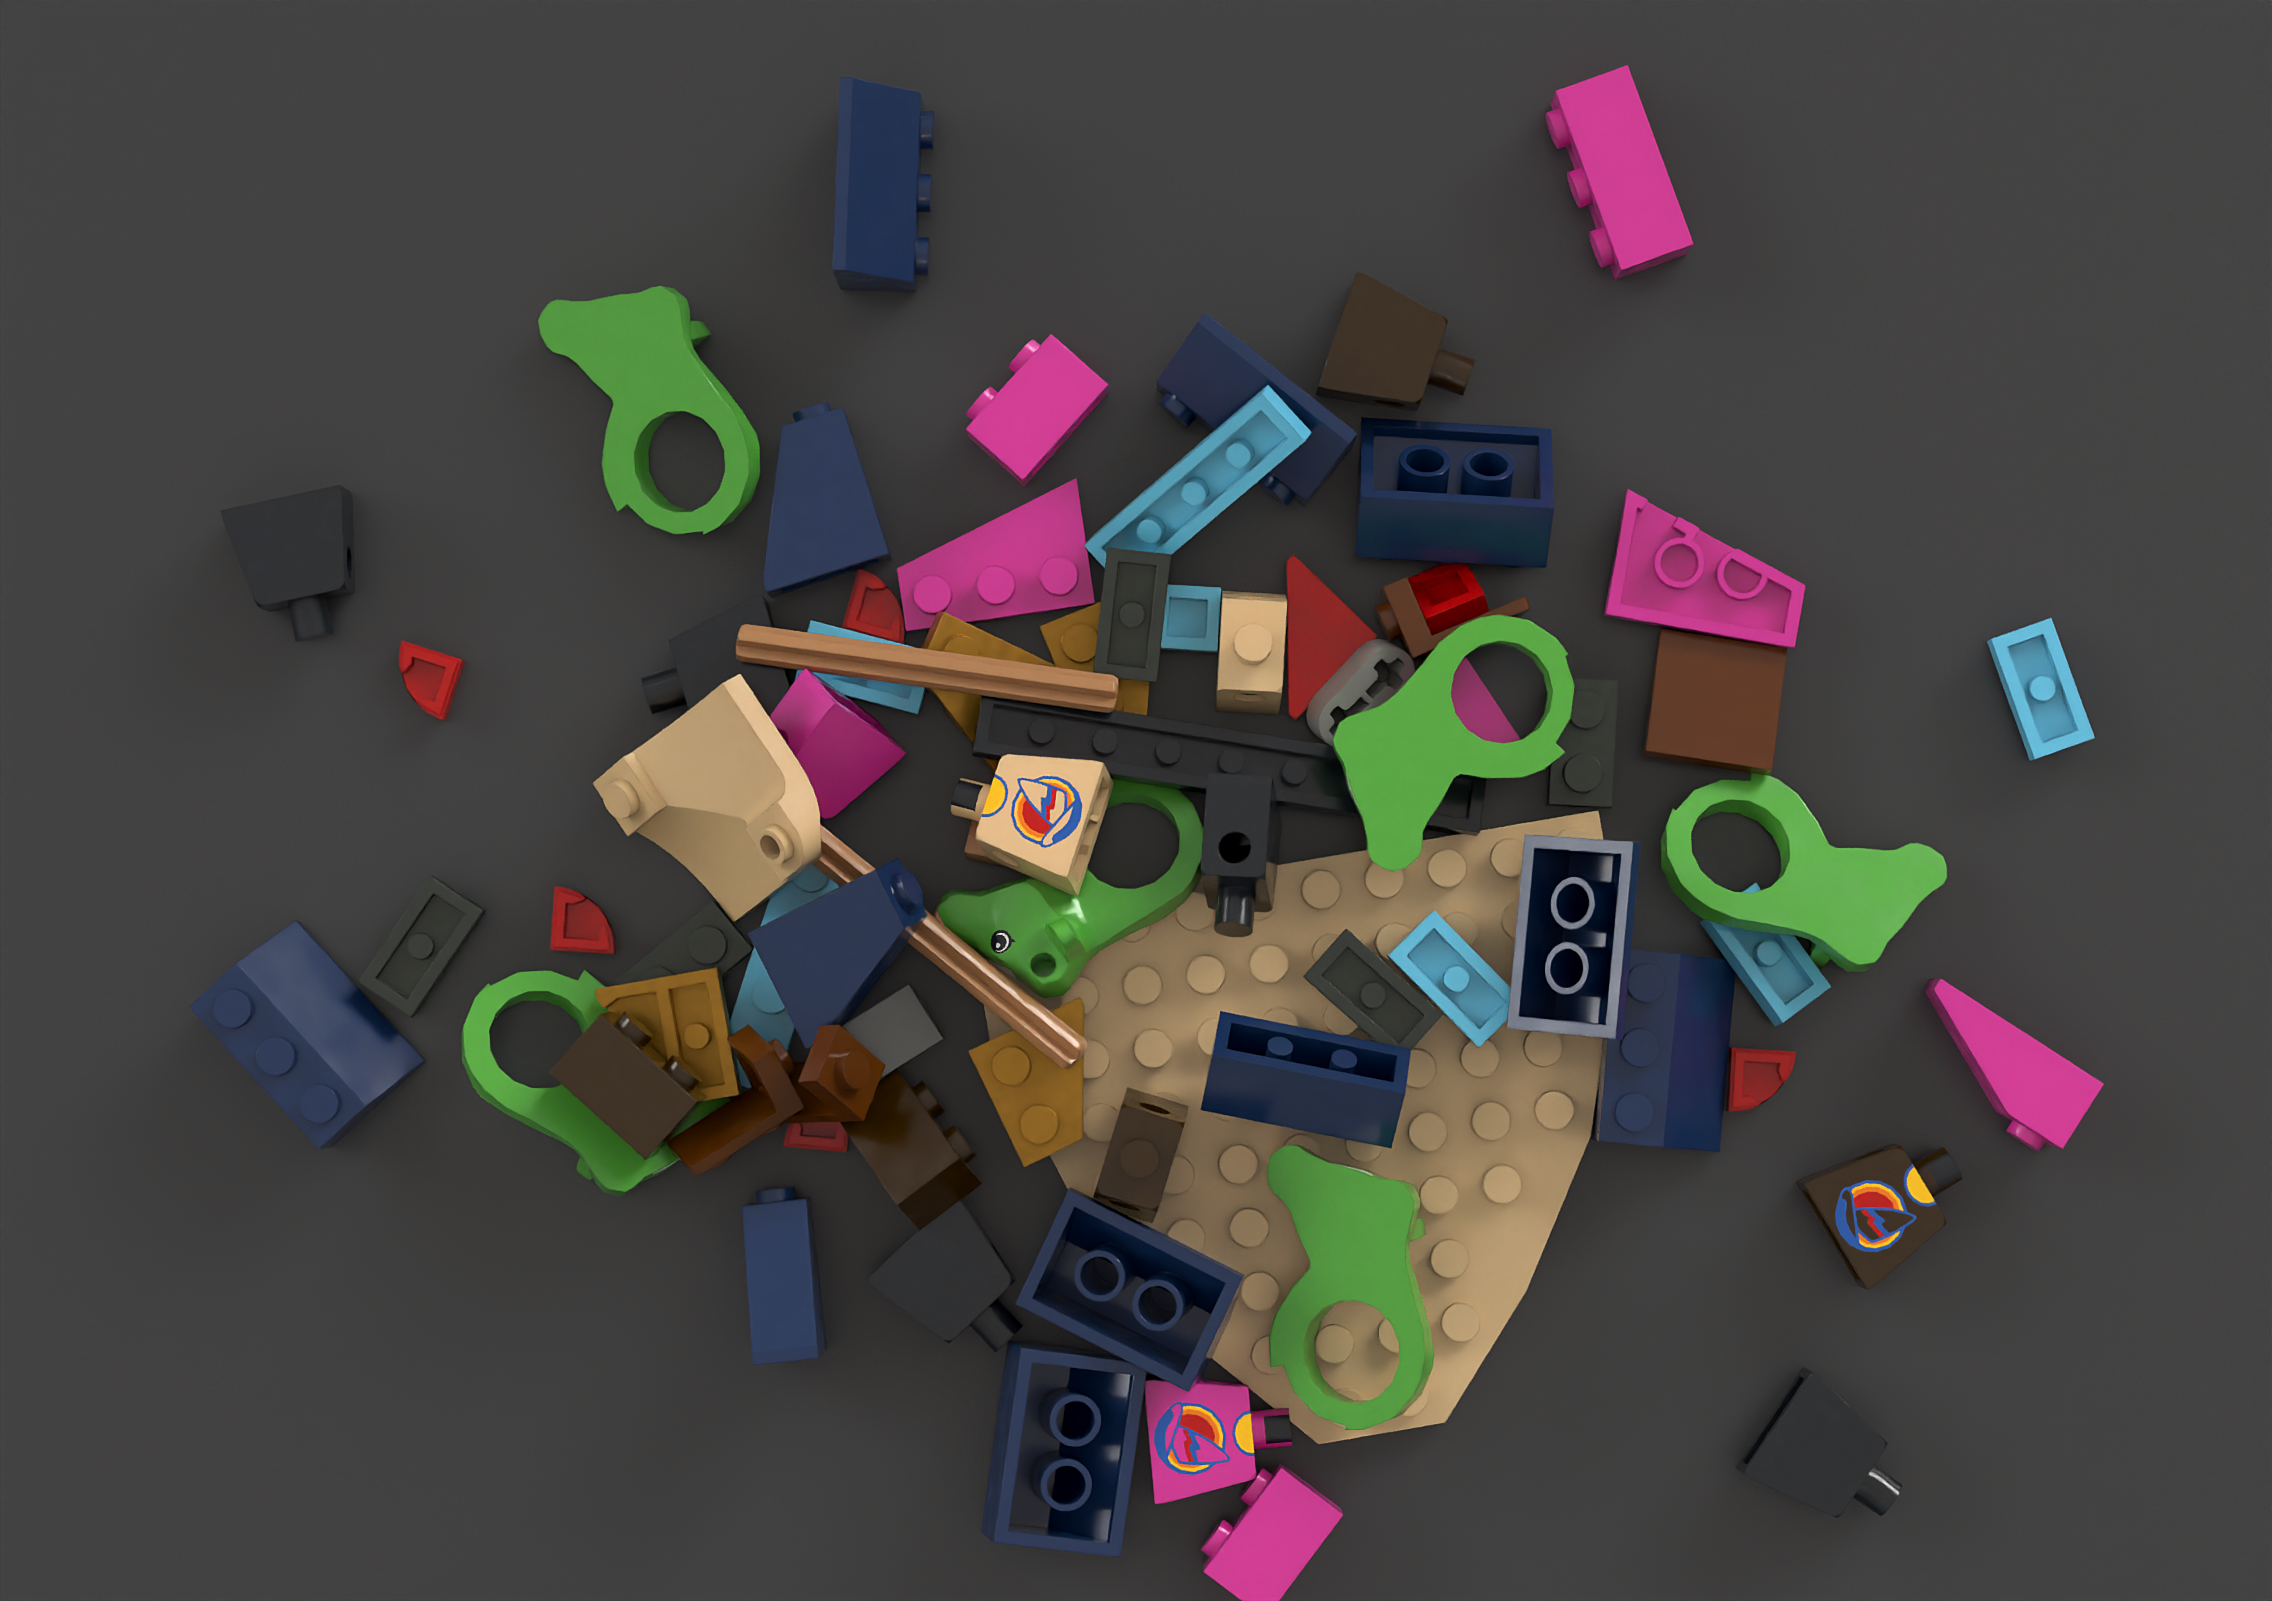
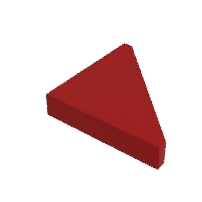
(1319, 635)

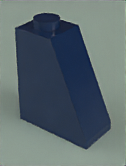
(820, 505)
(839, 946)
(783, 1278)

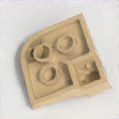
(721, 799)

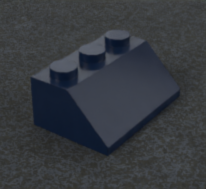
(881, 187)
(1220, 374)
(1454, 493)
(1573, 936)
(307, 1035)
(1671, 1066)
(1131, 1290)
(1063, 1450)

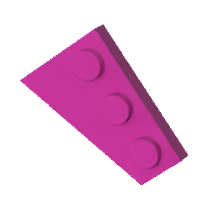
(1006, 568)
(1691, 582)

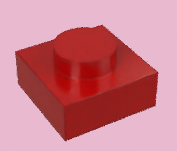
(1448, 596)

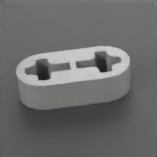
(1357, 686)

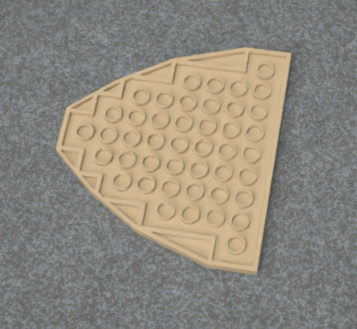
(1478, 1135)

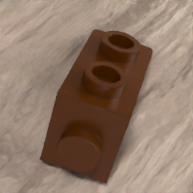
(1404, 620)
(835, 1079)
(747, 1116)

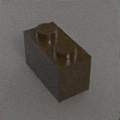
(630, 1082)
(912, 1152)

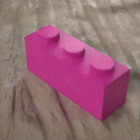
(1618, 173)

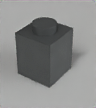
(896, 1029)

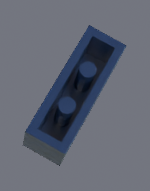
(1306, 1079)

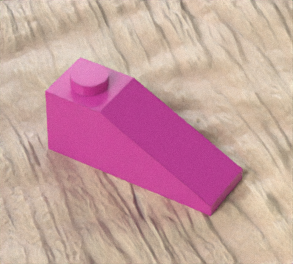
(2019, 1075)

